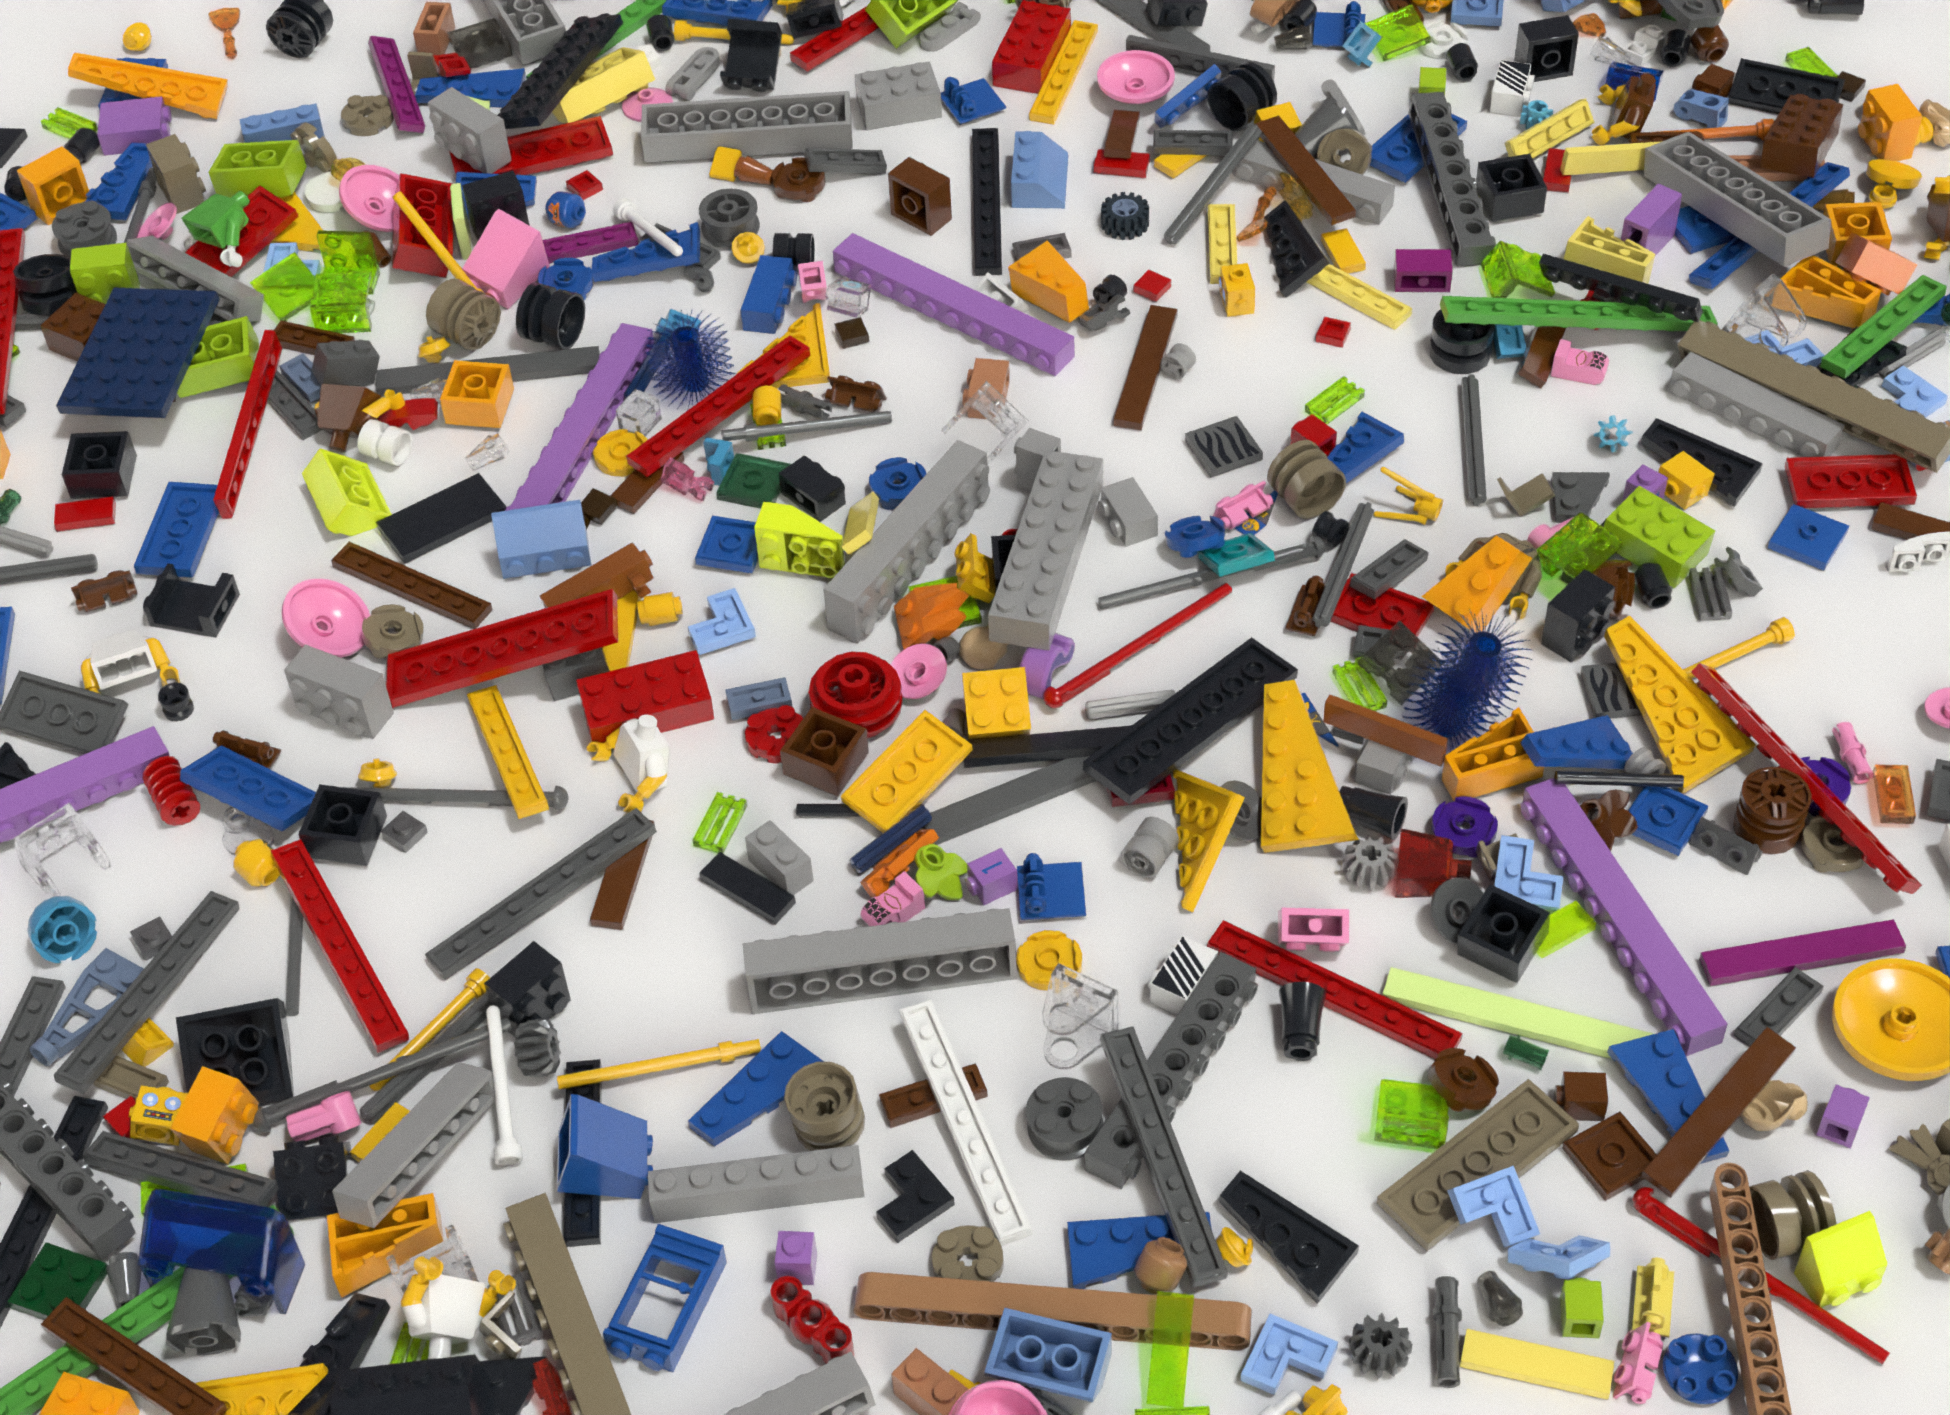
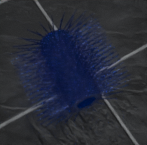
(689, 358)
(1477, 667)
(1441, 723)

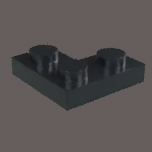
(920, 1199)

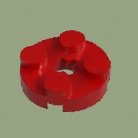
(765, 723)

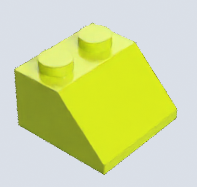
(1842, 1261)

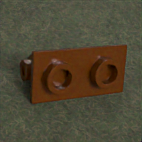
(867, 394)
(117, 585)
(1305, 606)
(256, 751)

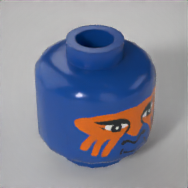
(565, 209)

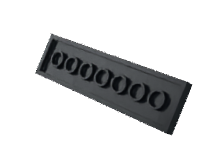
(559, 71)
(1187, 721)

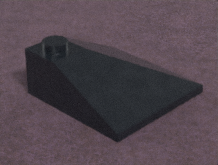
(243, 1043)

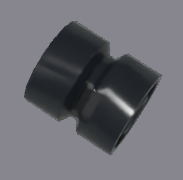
(798, 248)

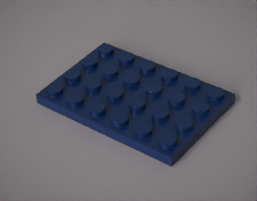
(138, 353)

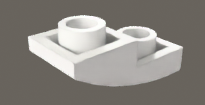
(1646, 44)
(1912, 552)

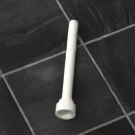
(627, 211)
(507, 1149)

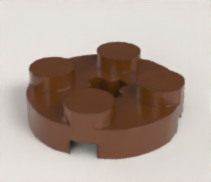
(788, 186)
(1448, 1078)

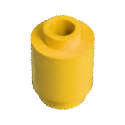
(766, 405)
(659, 609)

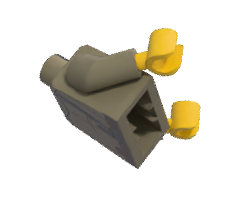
(1528, 580)

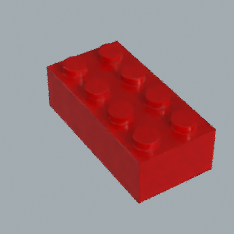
(1030, 46)
(434, 205)
(666, 688)

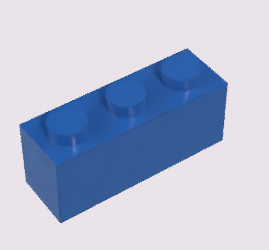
(768, 294)

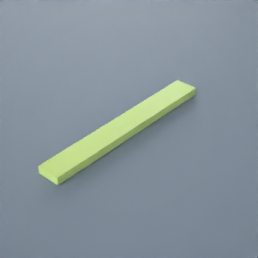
(1506, 1013)

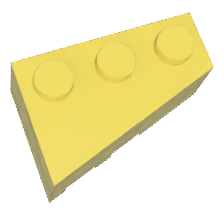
(1605, 252)

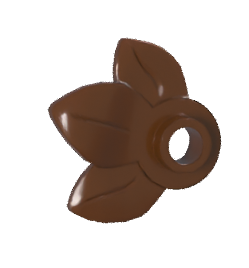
(1612, 817)

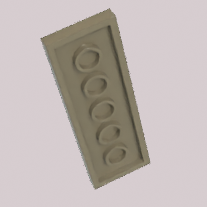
(1511, 1133)

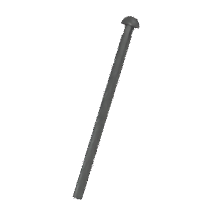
(1315, 547)
(556, 799)
(280, 1110)

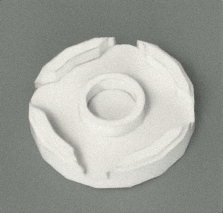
(1442, 38)
(323, 193)

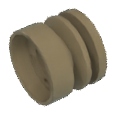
(463, 314)
(1306, 479)
(824, 1106)
(1790, 1212)

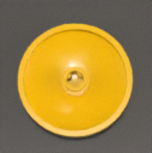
(1895, 1018)

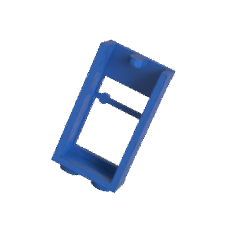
(682, 1251)

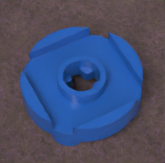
(568, 268)
(887, 472)
(1194, 535)

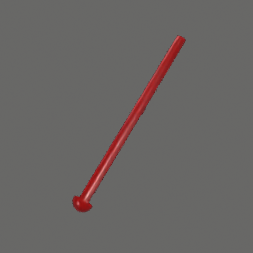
(1055, 698)
(1707, 1244)

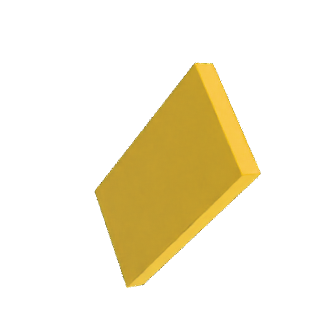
(906, 772)

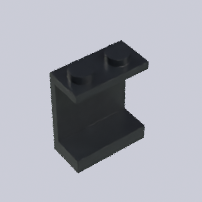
(752, 55)
(190, 605)

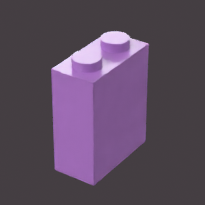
(132, 122)
(1653, 219)

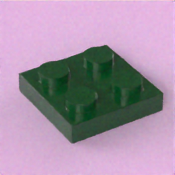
(53, 1277)

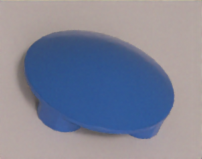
(1700, 1368)

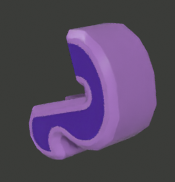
(1041, 663)

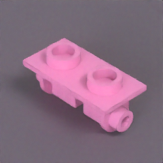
(1250, 498)
(1640, 1350)

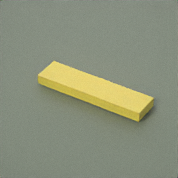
(1551, 130)
(1604, 158)
(1221, 238)
(1361, 296)
(860, 523)
(1537, 1364)

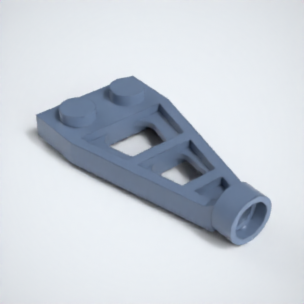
(106, 970)

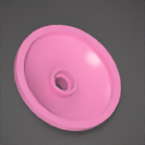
(1136, 77)
(368, 196)
(329, 607)

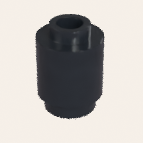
(1302, 13)
(660, 32)
(1675, 47)
(1462, 61)
(83, 144)
(13, 186)
(1653, 585)

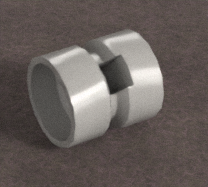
(1149, 847)

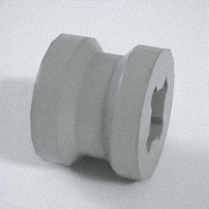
(1178, 361)
(1644, 762)

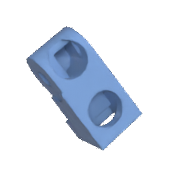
(1702, 108)

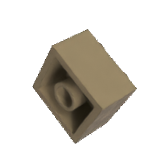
(176, 172)

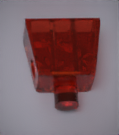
(1426, 864)

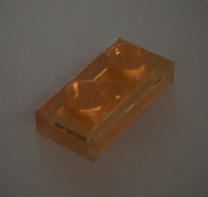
(1894, 794)

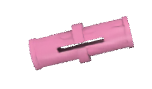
(1852, 752)

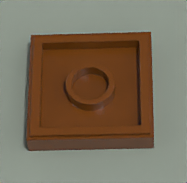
(1610, 1155)

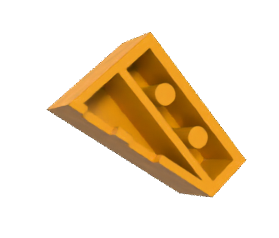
(1049, 283)
(1831, 293)
(1480, 583)
(1491, 760)
(361, 1251)

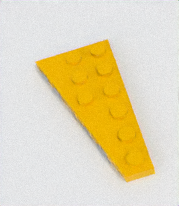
(1682, 719)
(1298, 786)

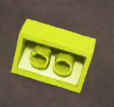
(344, 493)

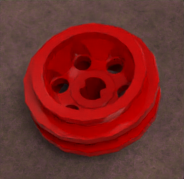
(849, 683)

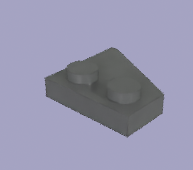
(1576, 492)

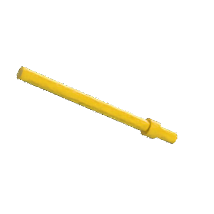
(431, 239)
(724, 1052)

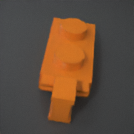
(896, 862)

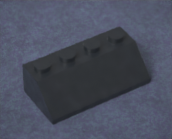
(413, 1388)

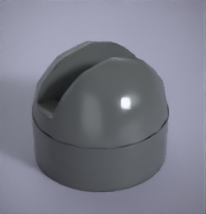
(949, 648)

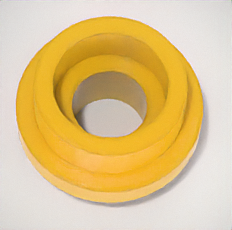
(1885, 194)

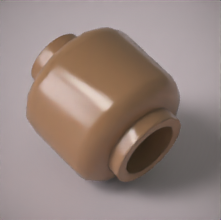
(1160, 1265)

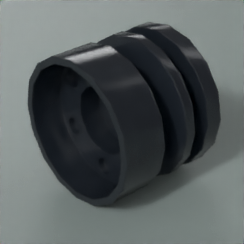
(299, 26)
(1240, 94)
(550, 315)

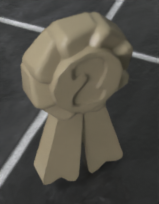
(1926, 1157)

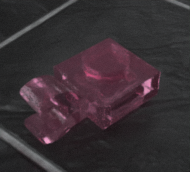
(682, 479)

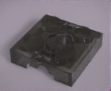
(480, 43)
(1396, 645)

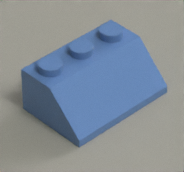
(280, 124)
(1038, 172)
(541, 539)
(1050, 1355)

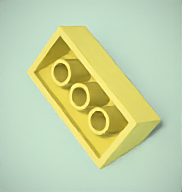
(605, 82)

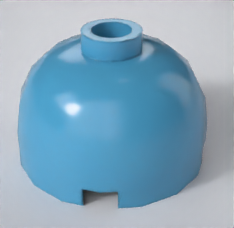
(61, 929)

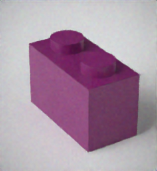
(1422, 270)

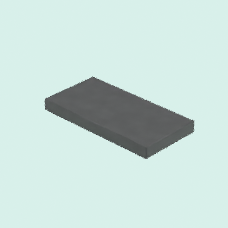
(60, 713)

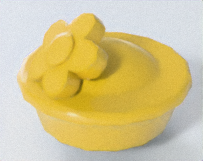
(137, 37)
(747, 247)
(433, 348)
(377, 771)
(1234, 1248)

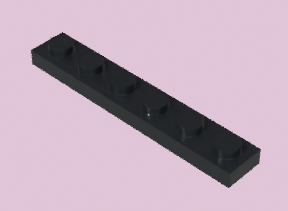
(1620, 287)

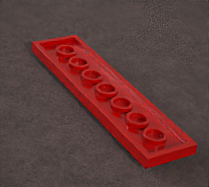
(502, 648)

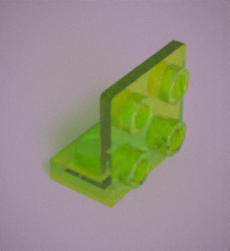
(349, 252)
(1512, 266)
(341, 302)
(1578, 547)
(1411, 1115)

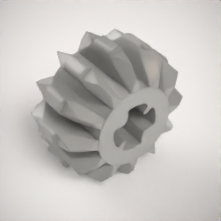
(1370, 862)

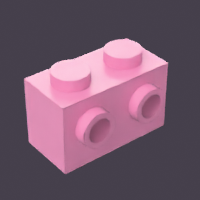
(1313, 927)

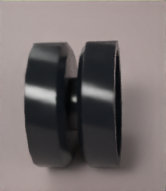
(44, 283)
(1461, 346)

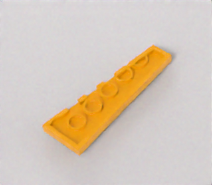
(179, 89)

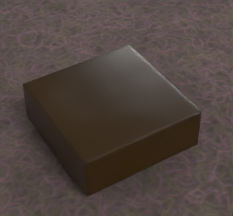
(1852, 86)
(851, 332)
(598, 506)

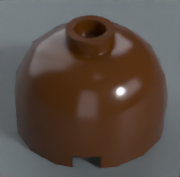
(1617, 574)

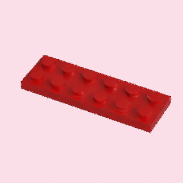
(551, 148)

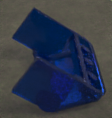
(221, 1239)

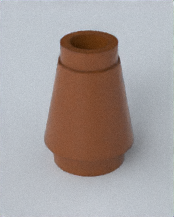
(752, 171)

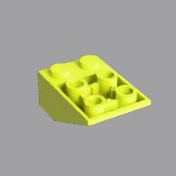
(797, 542)

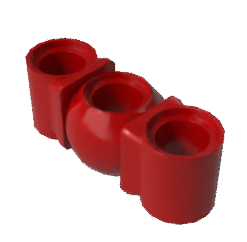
(805, 1308)

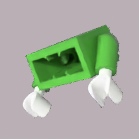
(218, 224)

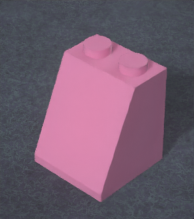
(506, 259)

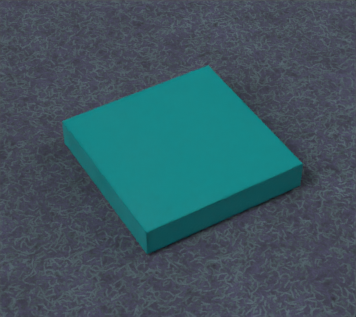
(1237, 555)

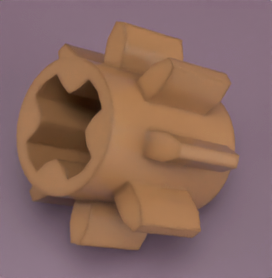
(1940, 1250)

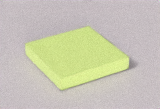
(461, 220)

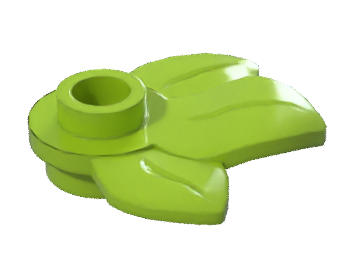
(941, 873)

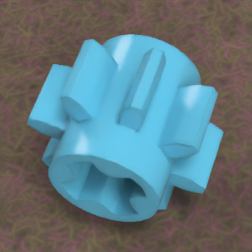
(1534, 113)
(1621, 433)

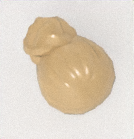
(1940, 120)
(978, 650)
(1775, 1105)

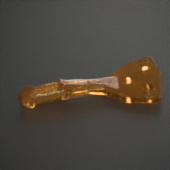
(226, 20)
(1590, 25)
(1259, 222)

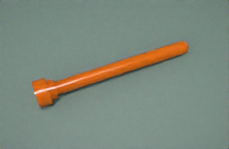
(1759, 130)

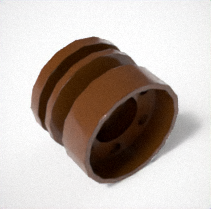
(1772, 809)

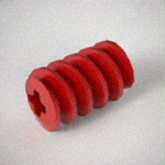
(172, 797)

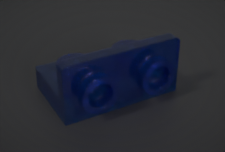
(1619, 74)

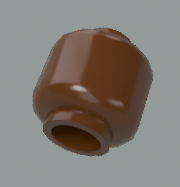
(1710, 43)

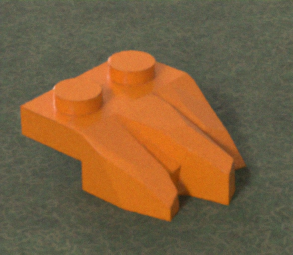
(929, 613)

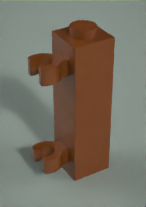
(620, 571)

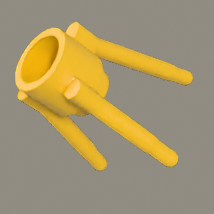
(1426, 503)

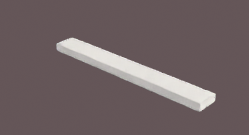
(965, 1123)

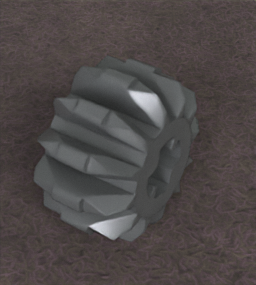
(537, 1048)
(1380, 1345)

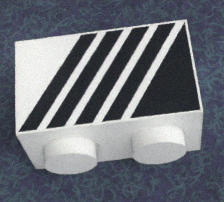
(1511, 88)
(1180, 974)

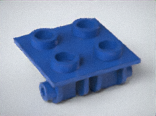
(1335, 28)
(970, 100)
(1050, 889)

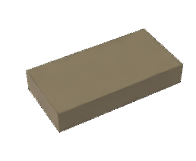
(126, 1077)

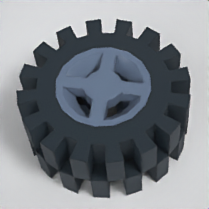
(1125, 215)

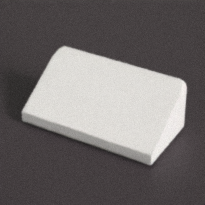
(995, 289)

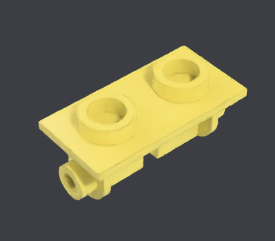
(1653, 1297)

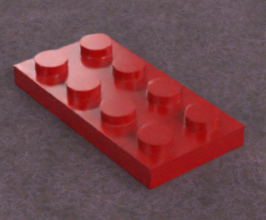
(267, 219)
(1850, 481)

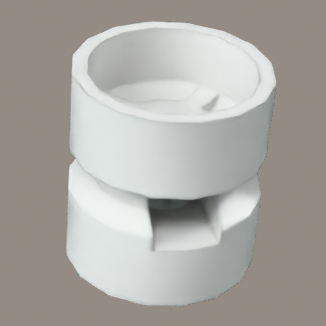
(384, 441)

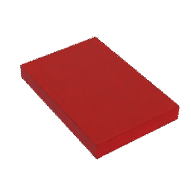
(1383, 612)

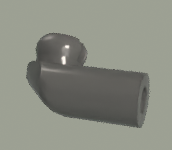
(703, 277)

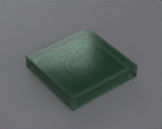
(751, 481)

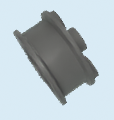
(727, 215)
(83, 226)
(1063, 1118)

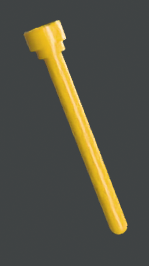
(685, 31)
(1778, 632)
(473, 989)

